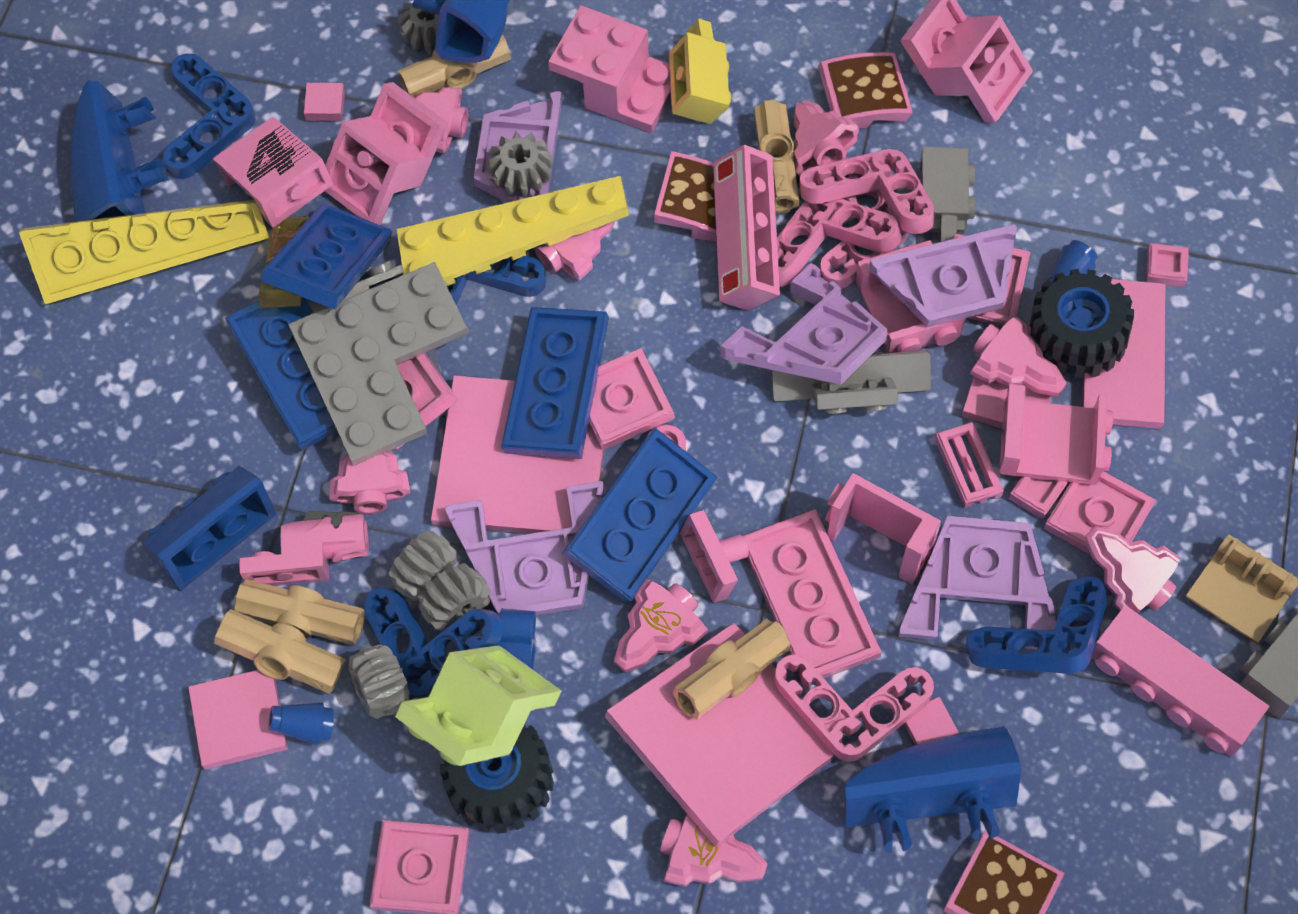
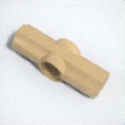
(436, 73)
(775, 139)
(301, 609)
(279, 651)
(731, 669)

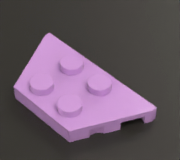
(538, 118)
(951, 276)

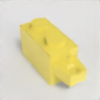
(699, 75)

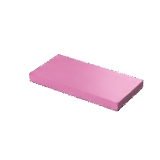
(1138, 381)
(811, 594)

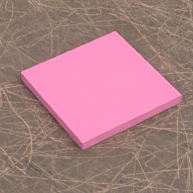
(516, 490)
(729, 759)

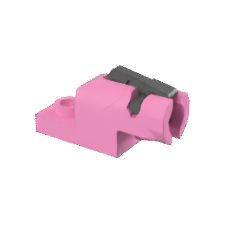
(308, 547)

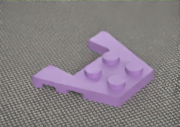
(822, 344)
(985, 564)
(528, 568)

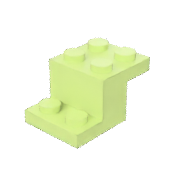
(477, 705)

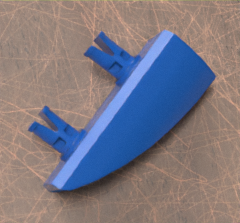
(466, 28)
(102, 156)
(937, 778)

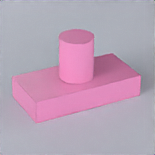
(712, 555)

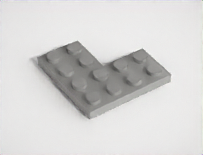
(357, 355)

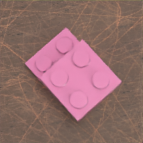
(967, 57)
(614, 69)
(383, 153)

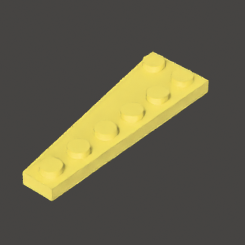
(509, 229)
(110, 250)

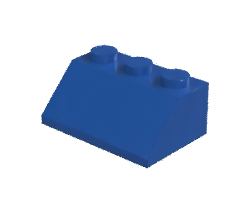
(210, 526)

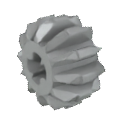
(418, 28)
(520, 164)
(420, 563)
(452, 595)
(378, 680)

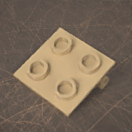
(1243, 588)

